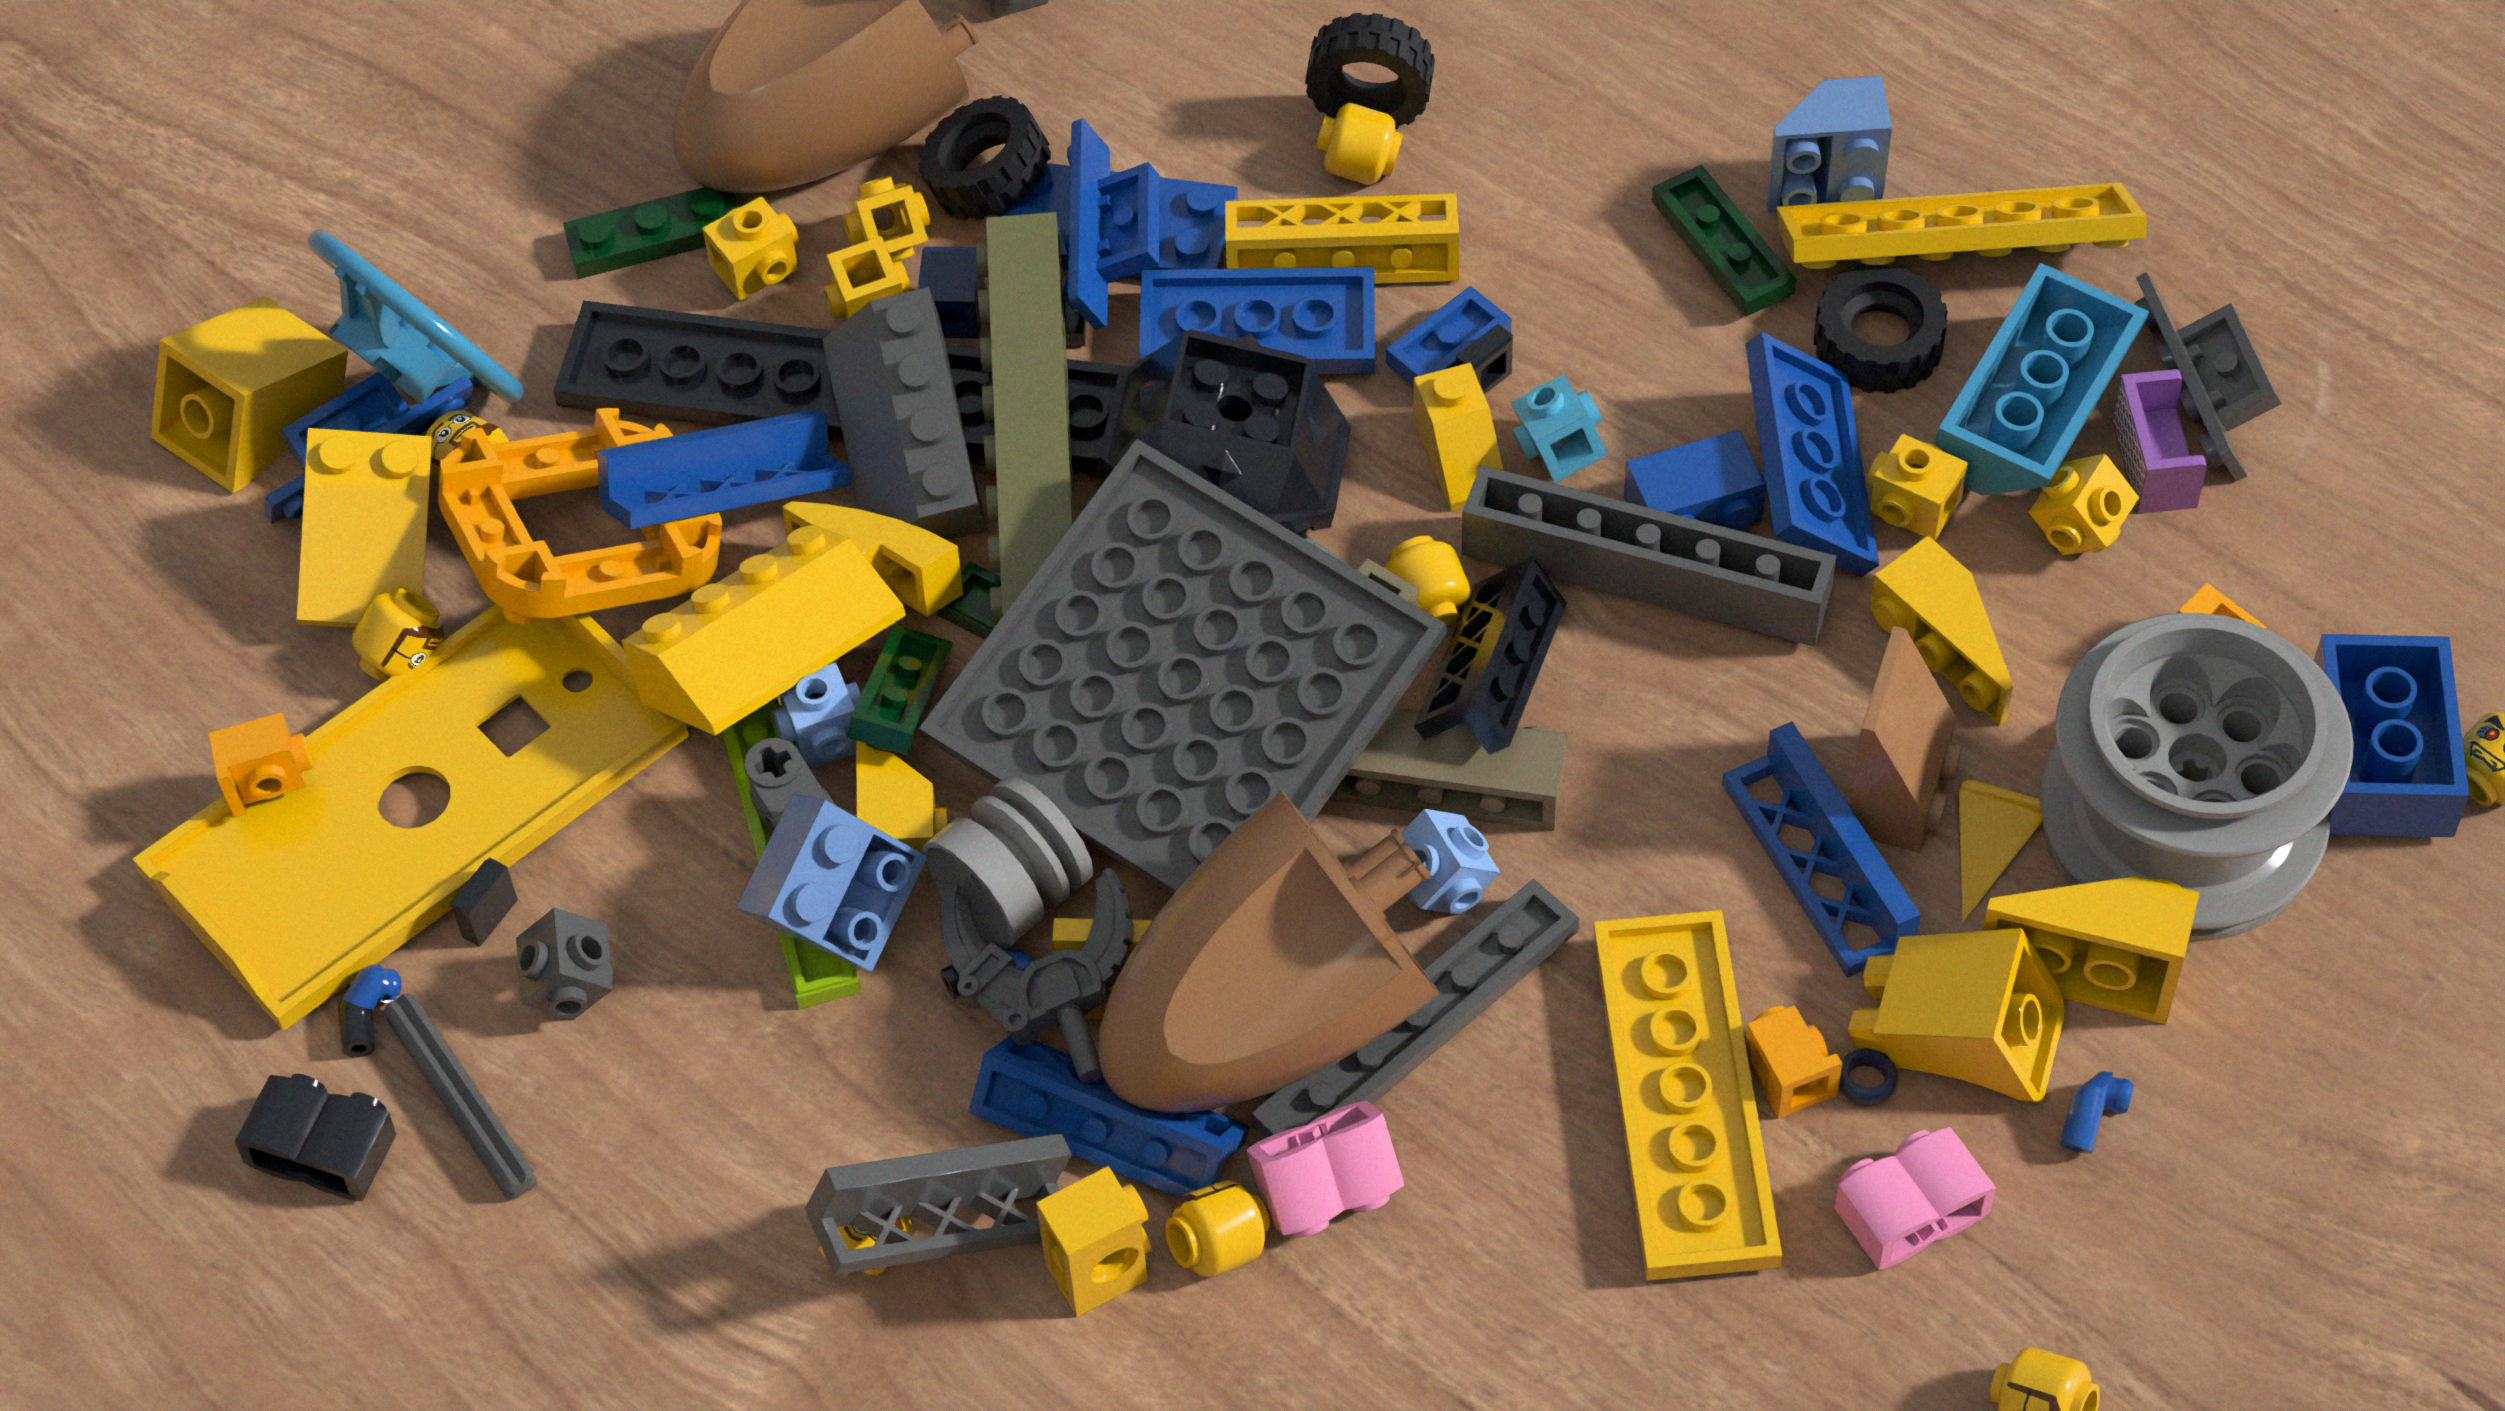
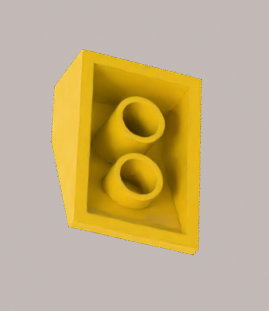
(361, 522)
(2107, 940)

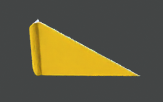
(1992, 832)

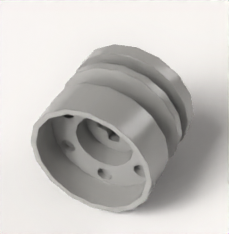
(1010, 860)

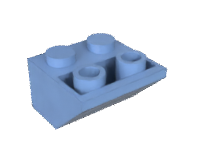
(1832, 145)
(832, 881)

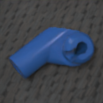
(2087, 1109)

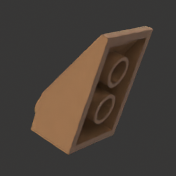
(1904, 750)

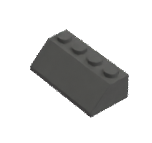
(903, 416)

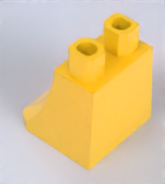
(1965, 1010)

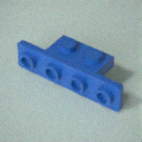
(1109, 223)
(366, 407)

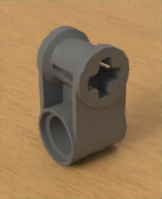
(774, 774)

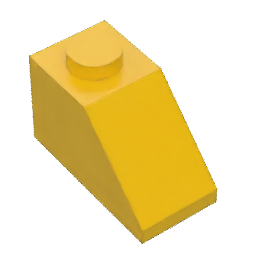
(1455, 429)
(896, 798)

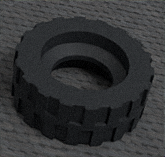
(1373, 41)
(997, 182)
(1889, 291)

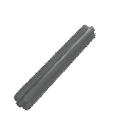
(460, 1096)

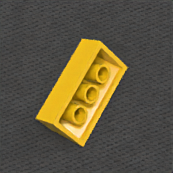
(760, 630)

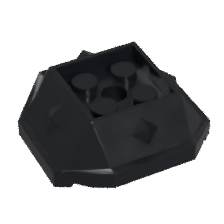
(1238, 419)

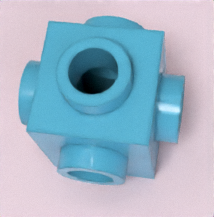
(1558, 428)

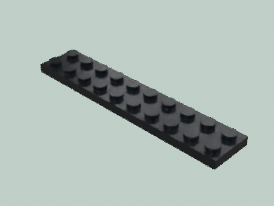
(755, 370)

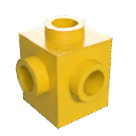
(907, 213)
(751, 247)
(862, 275)
(1916, 486)
(2084, 505)

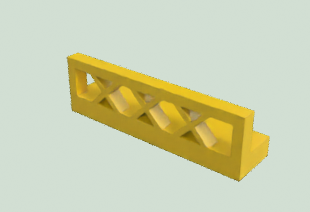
(1397, 246)

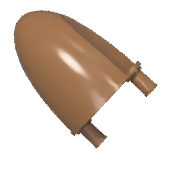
(814, 89)
(1262, 969)

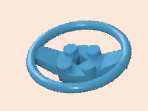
(401, 333)

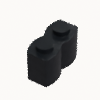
(316, 1136)

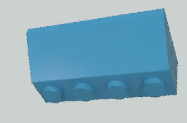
(2038, 382)

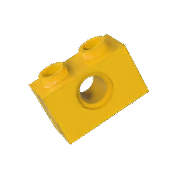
(1094, 1239)

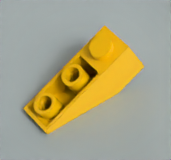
(1947, 622)

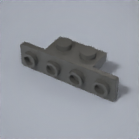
(2220, 372)

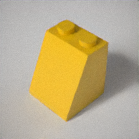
(237, 384)

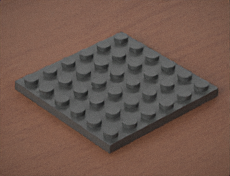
(1181, 670)

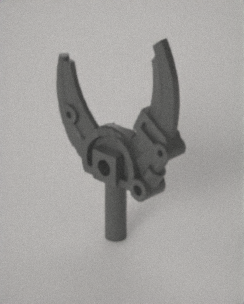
(1050, 989)

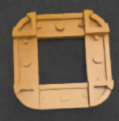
(523, 574)

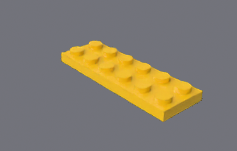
(1960, 222)
(1686, 1096)

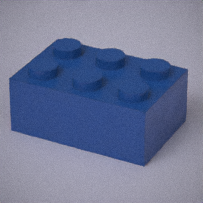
(2405, 735)

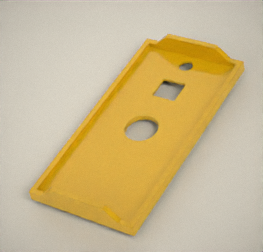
(327, 886)

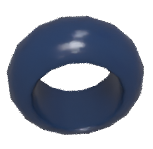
(1874, 1059)

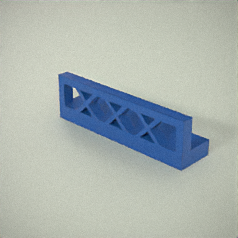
(718, 469)
(1840, 837)
(1040, 1095)

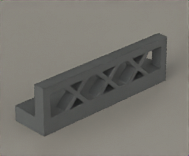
(926, 1188)

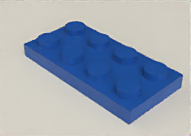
(1188, 218)
(1292, 310)
(1811, 454)

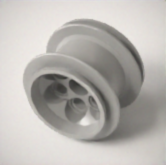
(2208, 718)

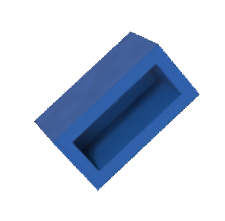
(1701, 481)

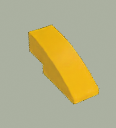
(910, 560)

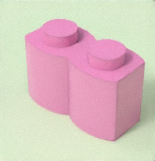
(1325, 1169)
(1913, 1197)

